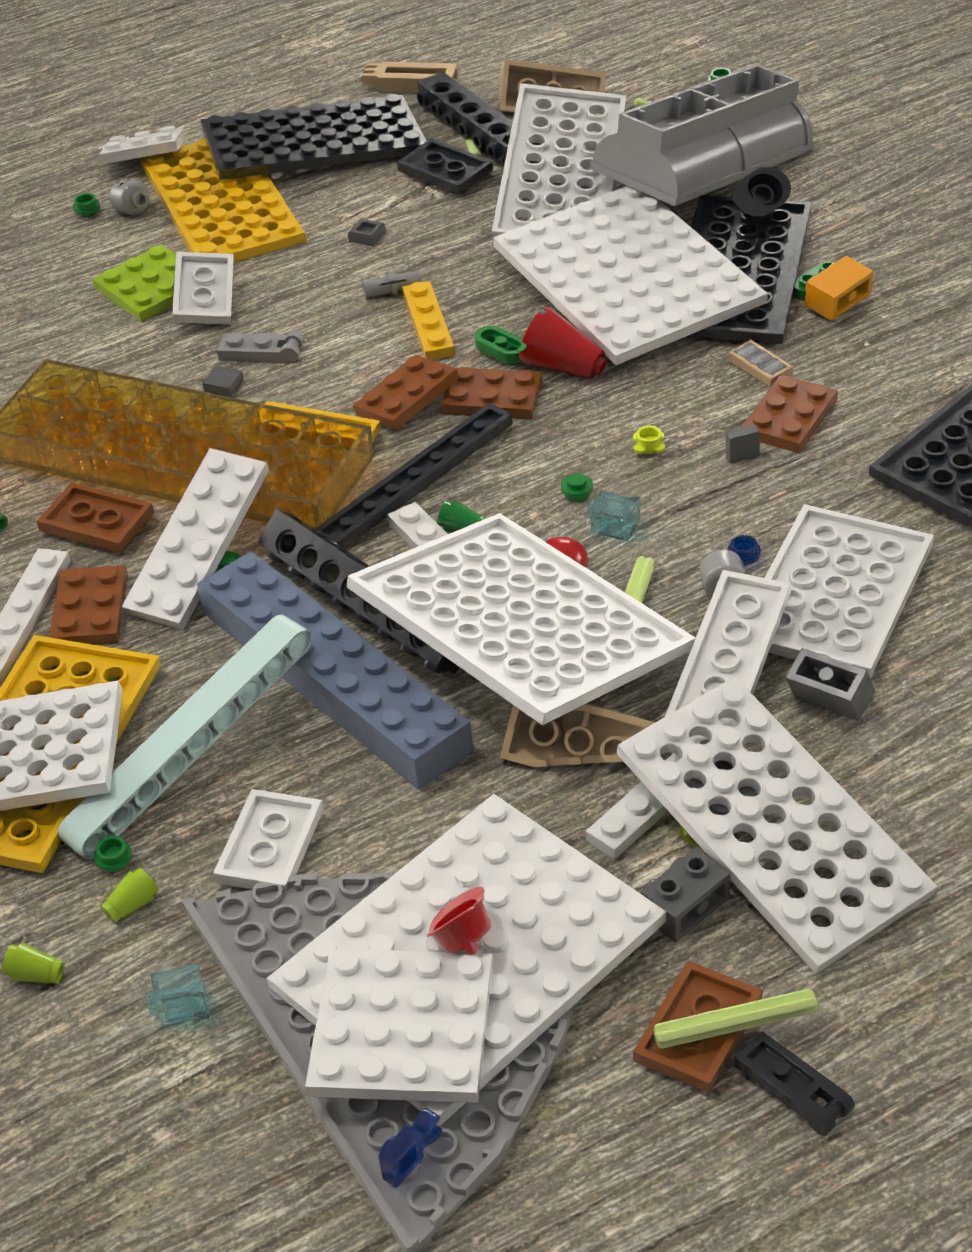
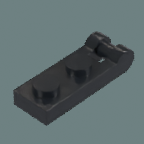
(794, 1082)

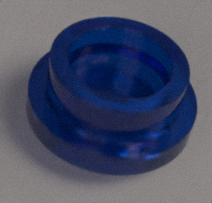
(746, 548)

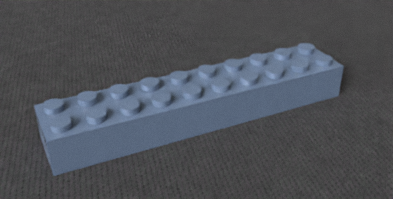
(343, 673)

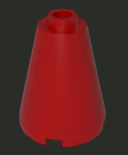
(561, 347)

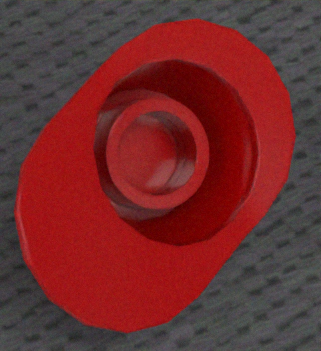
(461, 923)

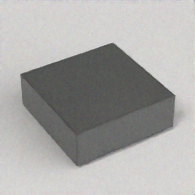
(366, 232)
(223, 381)
(742, 443)

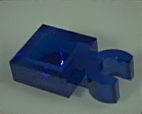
(405, 1150)

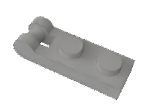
(260, 347)

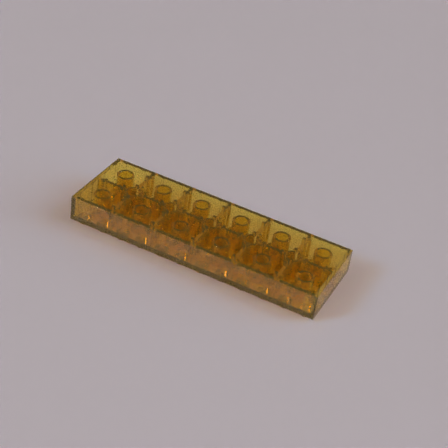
(156, 435)

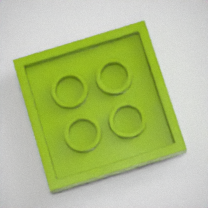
(142, 283)

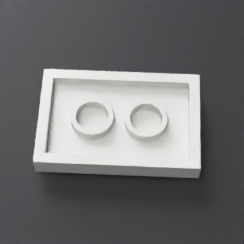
(142, 145)
(203, 288)
(268, 839)

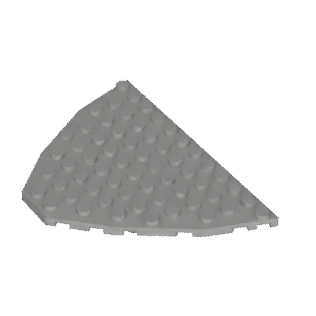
(267, 926)

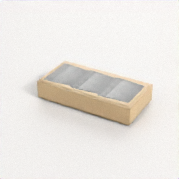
(760, 362)

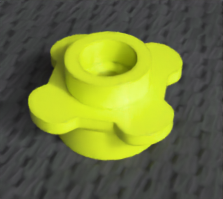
(649, 440)

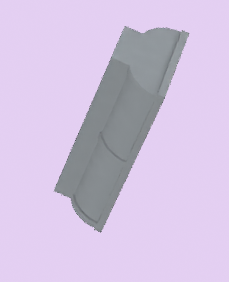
(707, 135)

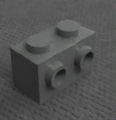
(830, 684)
(688, 892)

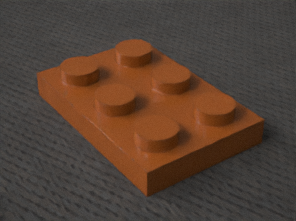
(506, 389)
(406, 391)
(791, 412)
(95, 517)
(89, 605)
(695, 993)

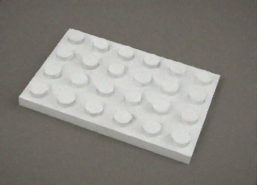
(845, 584)

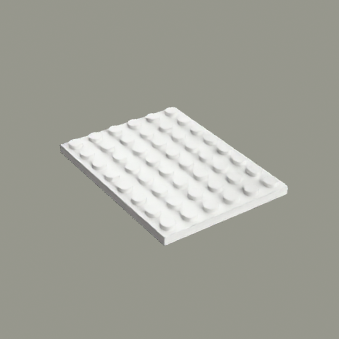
(629, 272)
(521, 617)
(551, 935)

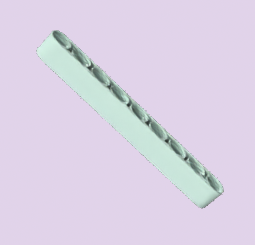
(186, 735)

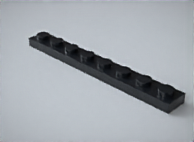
(415, 475)

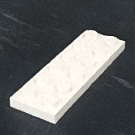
(195, 538)
(732, 638)

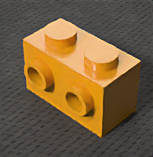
(838, 288)

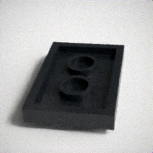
(445, 166)

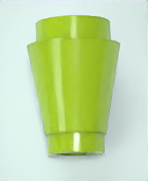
(130, 895)
(31, 965)

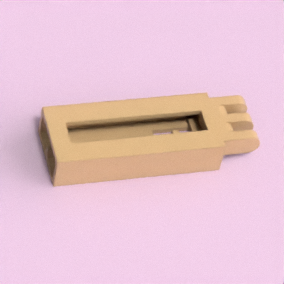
(403, 76)

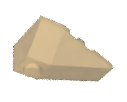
(518, 72)
(575, 738)

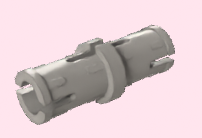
(373, 287)

